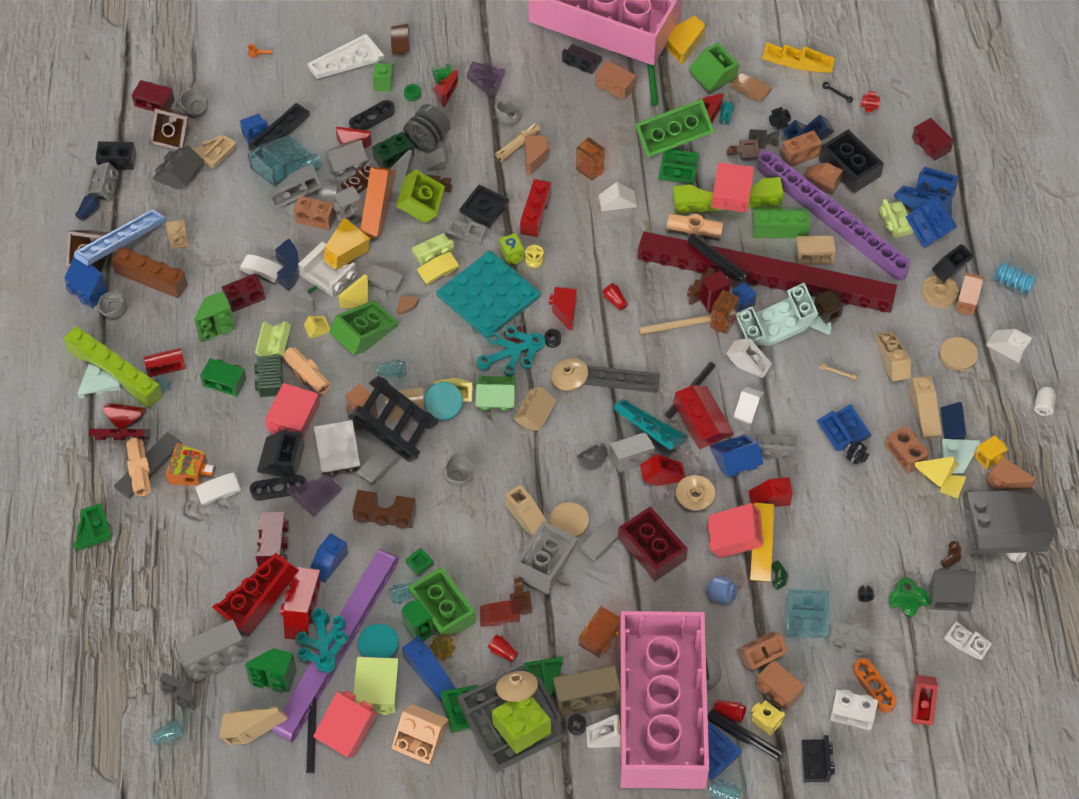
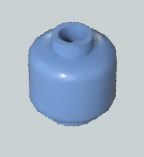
(721, 590)

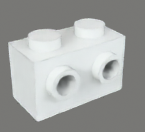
(854, 709)

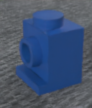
(253, 127)
(746, 296)

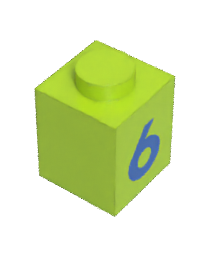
(511, 249)

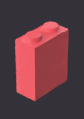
(732, 187)
(292, 410)
(735, 530)
(346, 723)

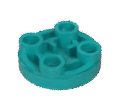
(443, 401)
(378, 641)

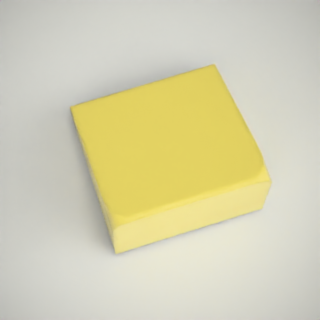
(316, 326)
(953, 486)

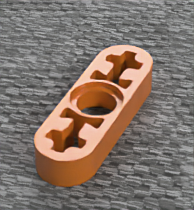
(873, 675)

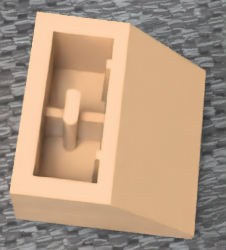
(419, 733)

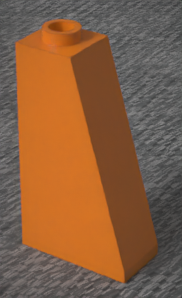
(377, 200)

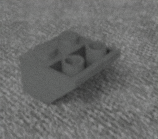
(178, 167)
(952, 590)

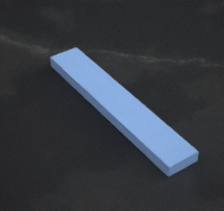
(119, 237)

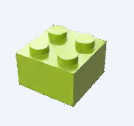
(420, 196)
(521, 723)

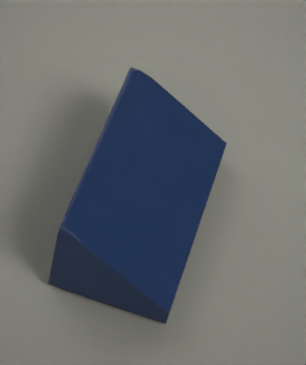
(953, 421)

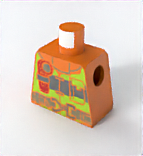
(188, 466)

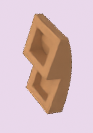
(753, 87)

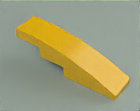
(802, 59)
(762, 557)

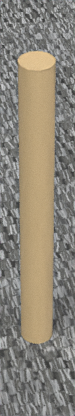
(675, 324)

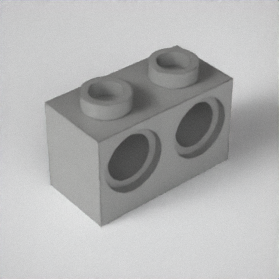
(348, 205)

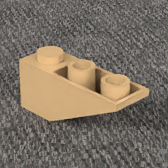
(894, 356)
(524, 509)
(248, 725)

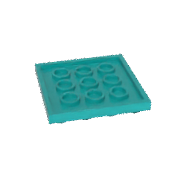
(488, 294)

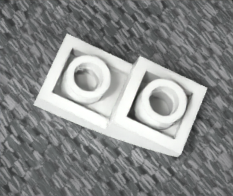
(261, 266)
(219, 487)
(968, 642)

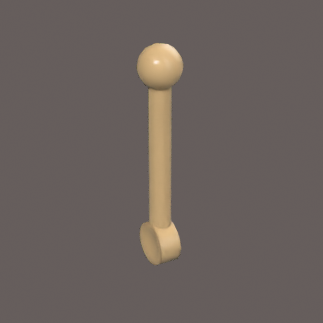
(823, 366)

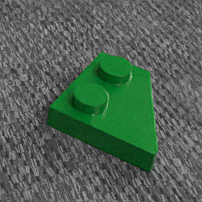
(92, 528)
(546, 671)
(453, 713)

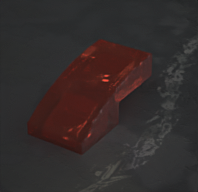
(499, 612)

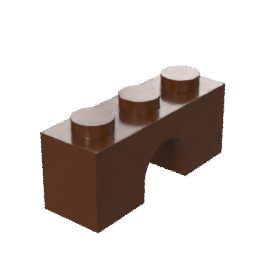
(399, 514)

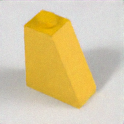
(685, 38)
(345, 245)

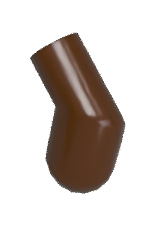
(954, 555)

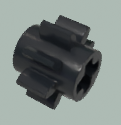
(779, 118)
(856, 452)

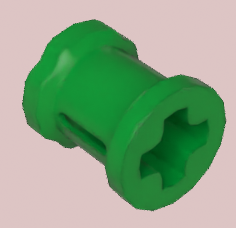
(441, 73)

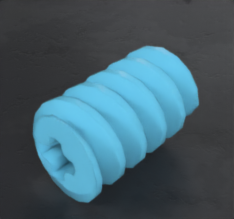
(1015, 277)

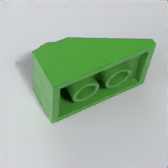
(362, 326)

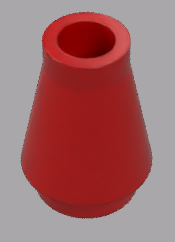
(614, 295)
(501, 648)
(732, 710)

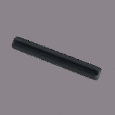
(717, 258)
(744, 735)

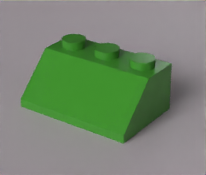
(780, 222)
(443, 602)

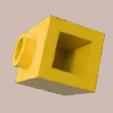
(990, 452)

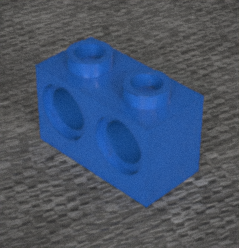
(937, 180)

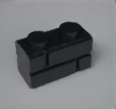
(952, 262)

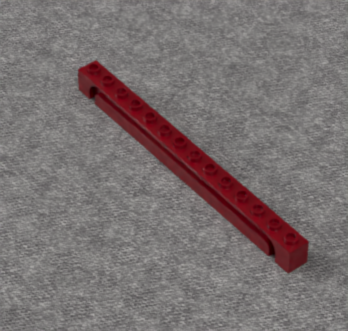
(770, 272)

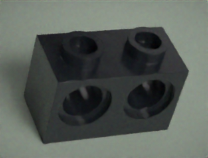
(118, 154)

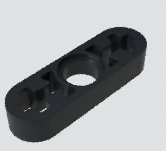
(378, 110)
(265, 495)

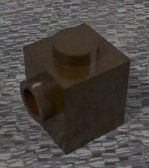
(828, 307)

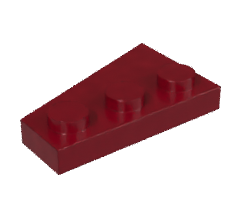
(119, 434)

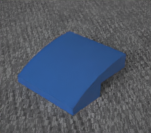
(931, 221)
(843, 427)
(721, 751)

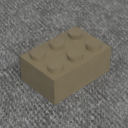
(586, 691)

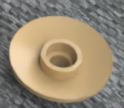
(569, 380)
(697, 486)
(517, 686)

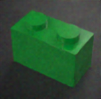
(223, 377)
(417, 620)

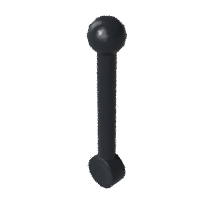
(826, 86)

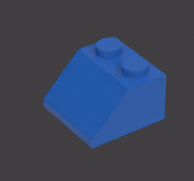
(85, 282)
(737, 455)

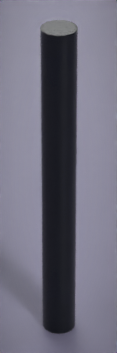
(698, 380)
(311, 741)

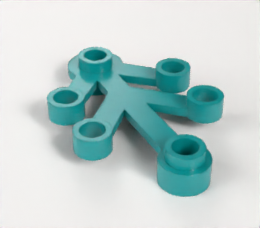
(513, 350)
(327, 661)

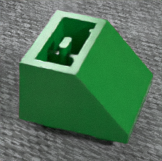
(272, 670)

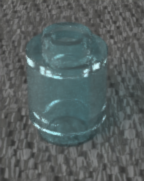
(724, 790)

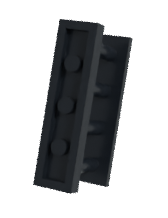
(377, 426)

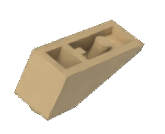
(925, 406)

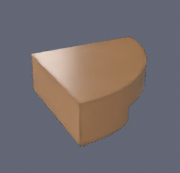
(406, 303)

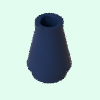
(87, 206)

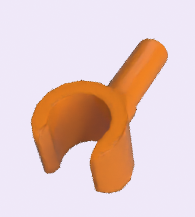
(253, 51)

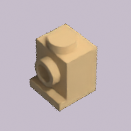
(177, 234)

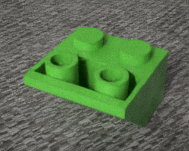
(714, 67)
(214, 317)

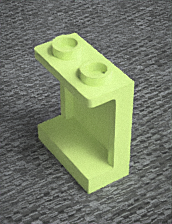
(377, 682)

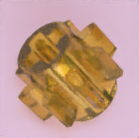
(442, 647)

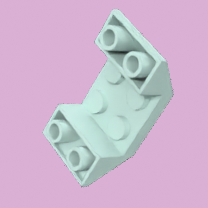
(780, 319)

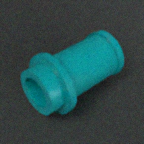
(727, 109)

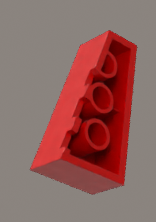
(257, 593)

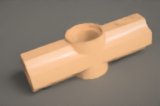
(695, 225)
(306, 371)
(138, 467)

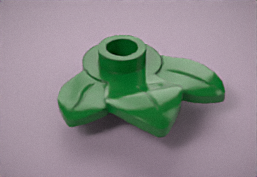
(908, 600)

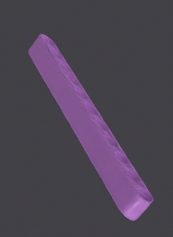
(834, 216)
(354, 613)

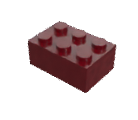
(652, 543)

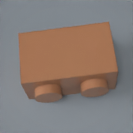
(615, 80)
(780, 685)

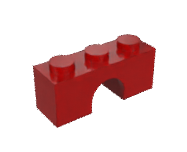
(533, 212)

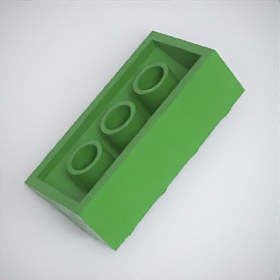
(674, 128)

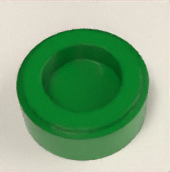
(412, 92)

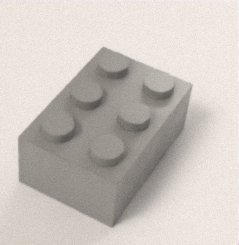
(211, 651)

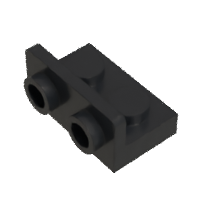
(581, 58)
(816, 760)

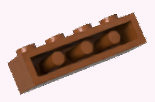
(149, 272)

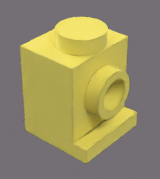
(770, 723)

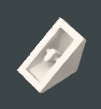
(617, 197)
(748, 405)
(604, 733)

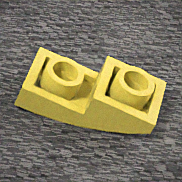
(439, 266)

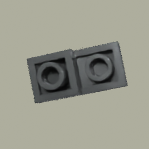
(182, 695)

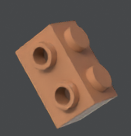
(357, 397)

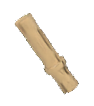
(517, 142)

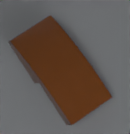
(400, 39)
(359, 180)
(694, 291)

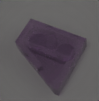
(486, 77)
(315, 494)

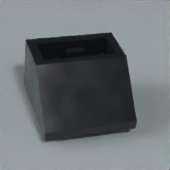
(281, 453)

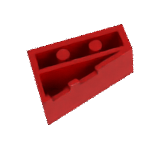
(300, 602)

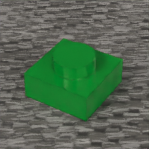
(419, 561)

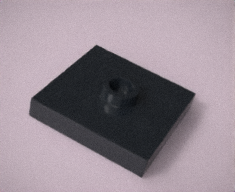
(484, 205)

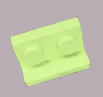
(895, 218)
(432, 248)
(272, 339)

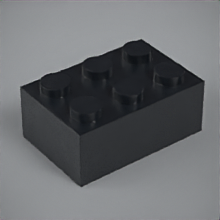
(855, 159)

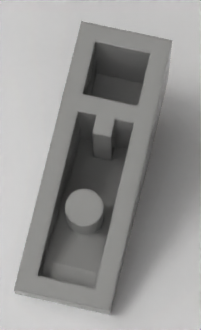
(402, 168)
(297, 184)

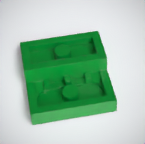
(679, 166)

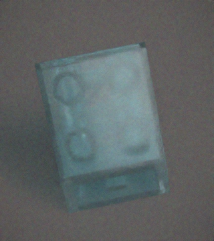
(277, 159)

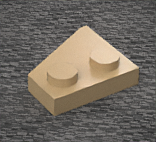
(215, 150)

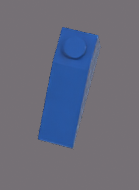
(917, 198)
(427, 667)

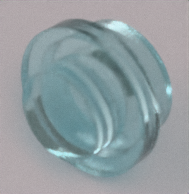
(163, 382)

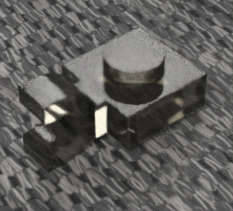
(764, 139)

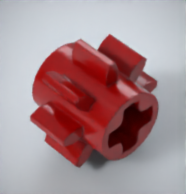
(870, 101)

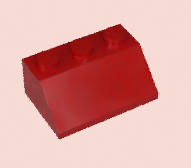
(702, 415)

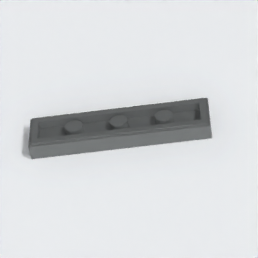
(622, 379)
(157, 457)

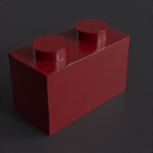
(152, 96)
(932, 139)

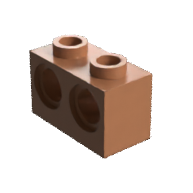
(801, 149)
(314, 213)
(903, 451)
(762, 650)

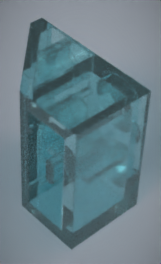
(807, 613)

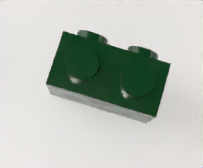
(391, 150)

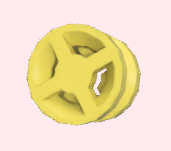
(534, 256)

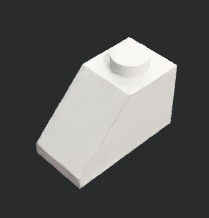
(1010, 343)
(749, 357)

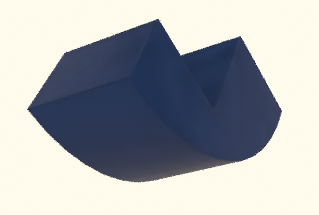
(819, 125)
(287, 256)

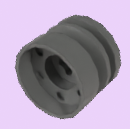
(427, 127)

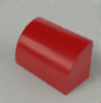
(164, 362)

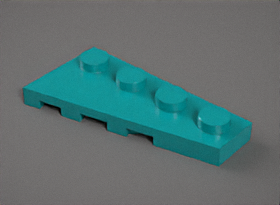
(651, 425)

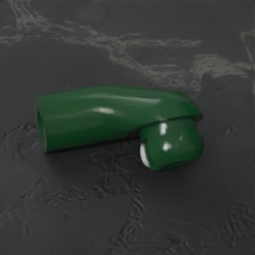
(781, 575)

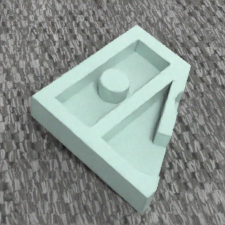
(962, 451)

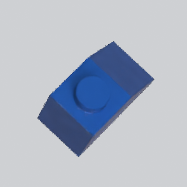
(329, 556)

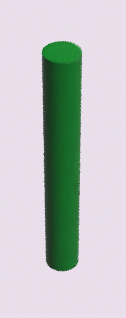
(652, 83)

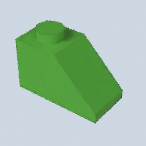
(383, 76)

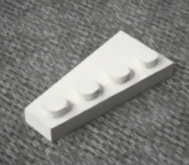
(347, 57)

